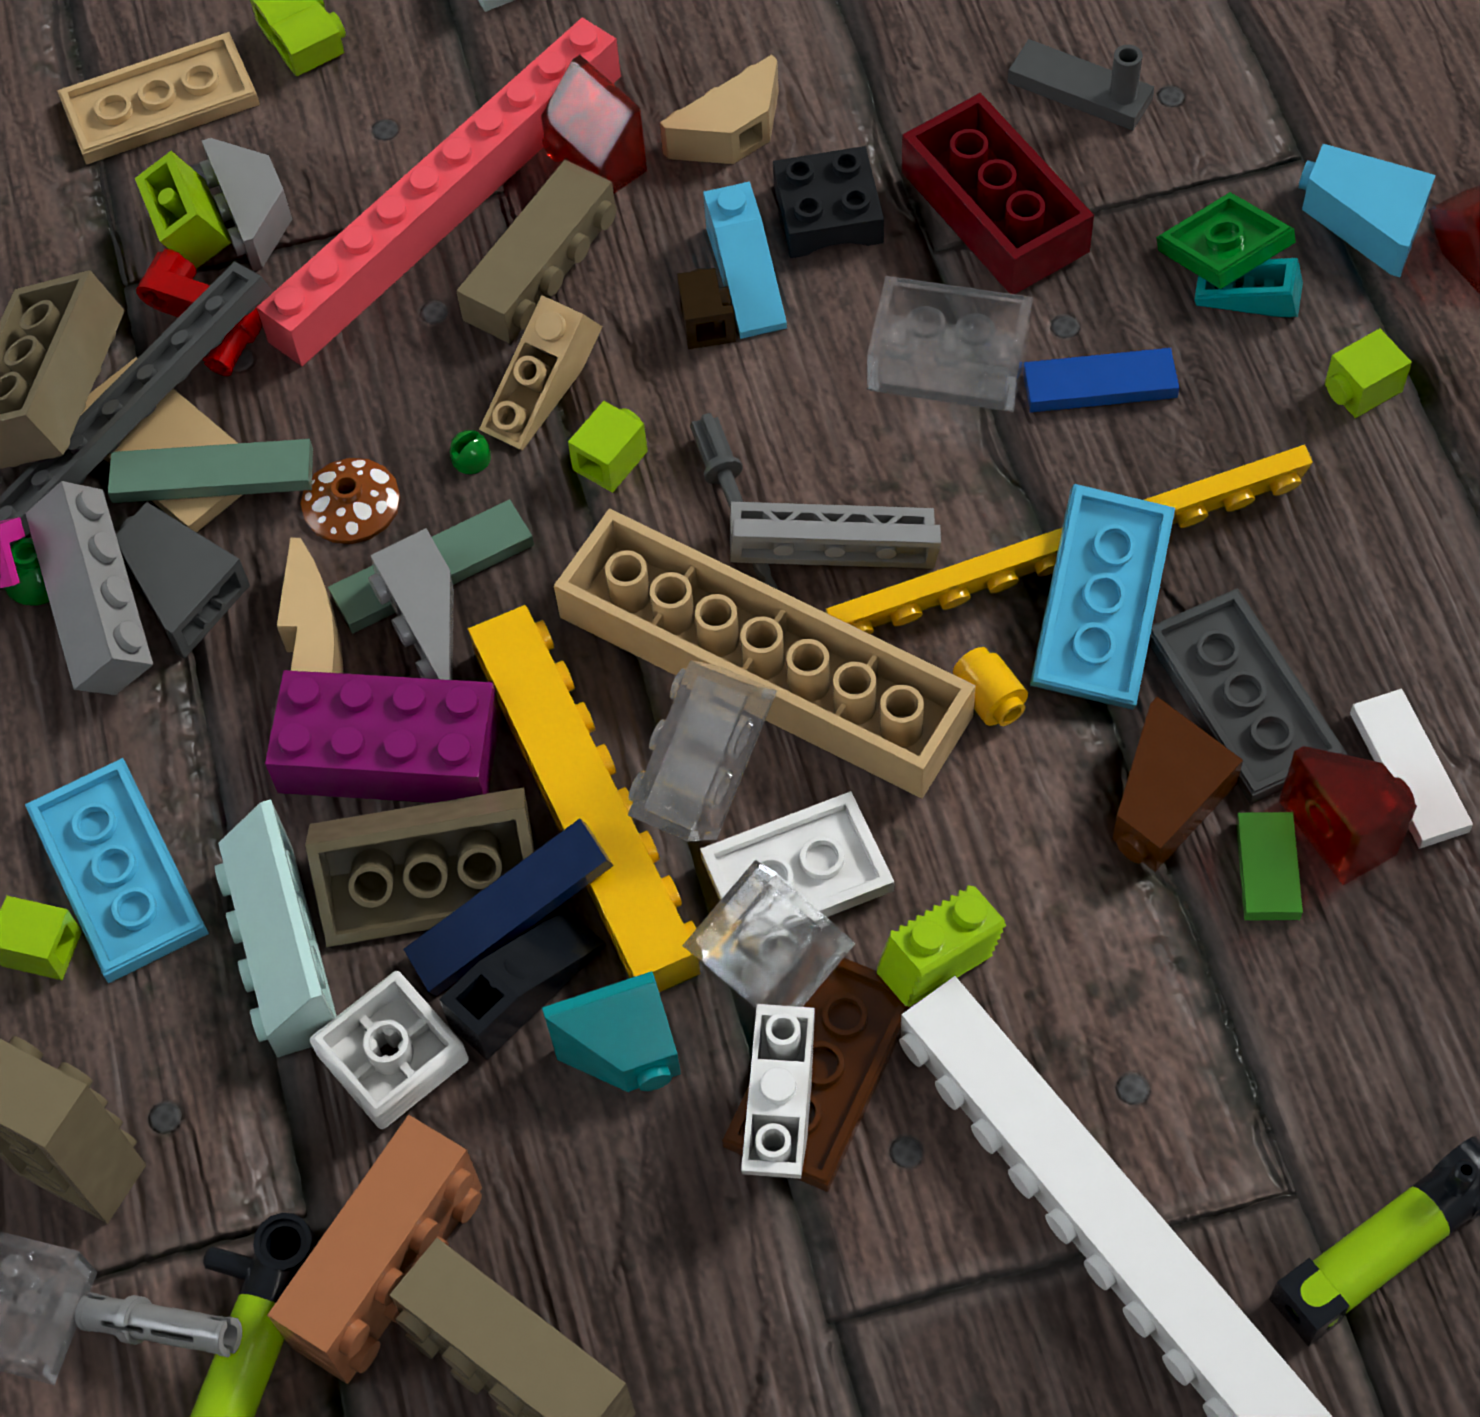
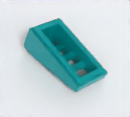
(1277, 298)

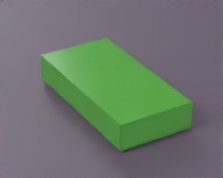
(1269, 866)

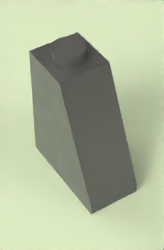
(180, 575)

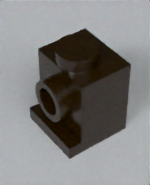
(705, 309)

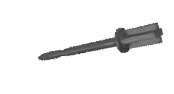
(723, 469)

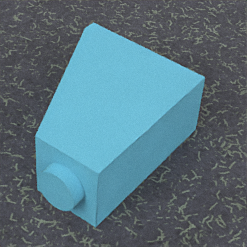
(1367, 203)

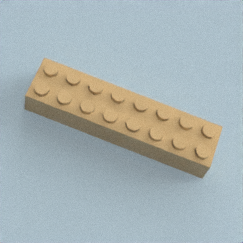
(829, 677)

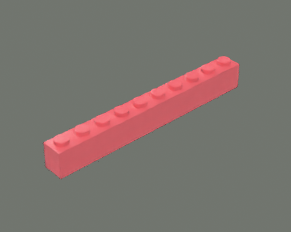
(426, 202)

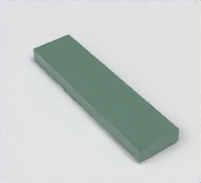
(210, 470)
(465, 548)

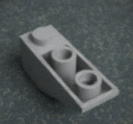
(422, 595)

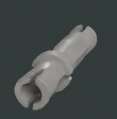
(139, 1320)

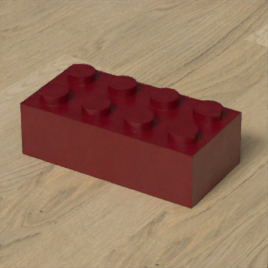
(996, 193)

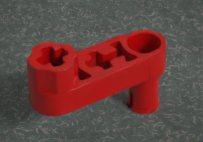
(171, 290)

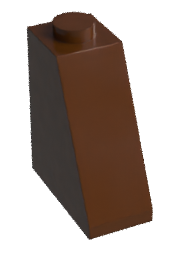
(1171, 785)

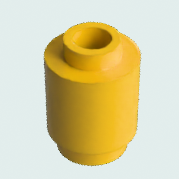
(997, 690)

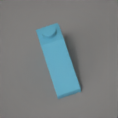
(744, 259)

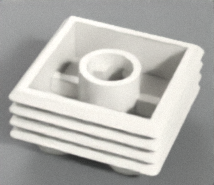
(403, 1019)

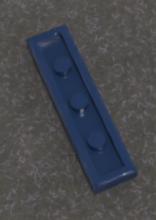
(508, 907)

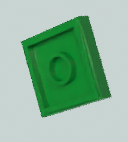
(1225, 240)

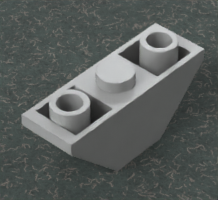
(248, 197)

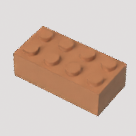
(344, 1287)

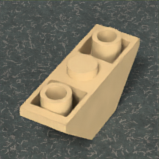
(727, 119)

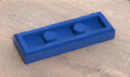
(1100, 380)

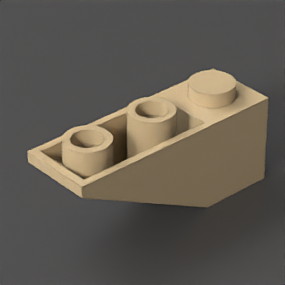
(540, 371)

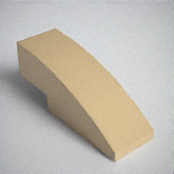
(307, 616)

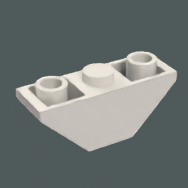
(779, 1091)

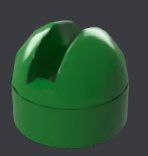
(474, 452)

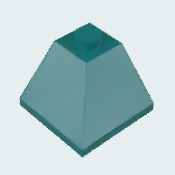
(616, 1034)

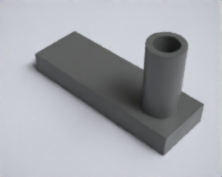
(1101, 92)

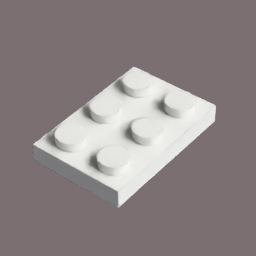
(817, 850)

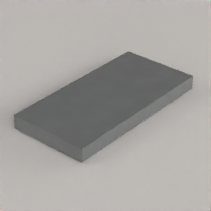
(1241, 689)

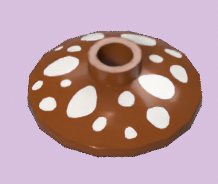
(353, 515)

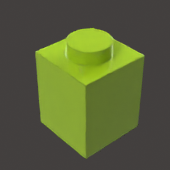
(1367, 373)
(608, 445)
(37, 937)

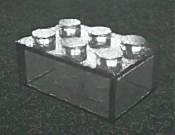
(949, 343)
(700, 751)

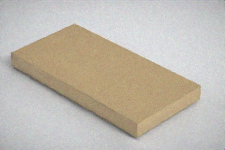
(158, 97)
(174, 425)

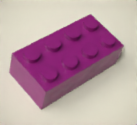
(383, 737)

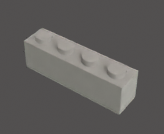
(88, 589)

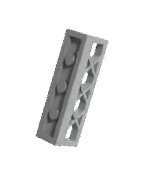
(833, 535)

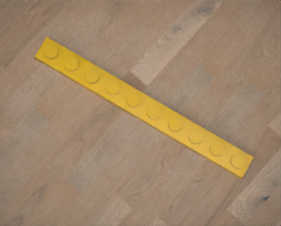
(1002, 567)

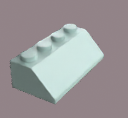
(275, 932)

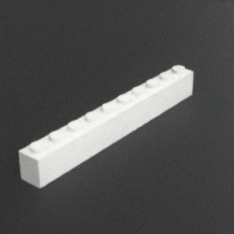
(1100, 1211)

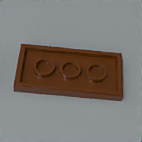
(852, 1043)

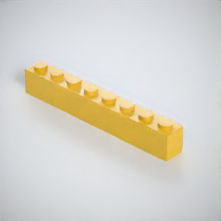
(578, 784)

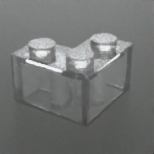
(39, 1305)

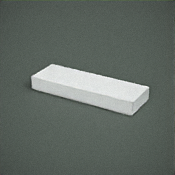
(1403, 747)

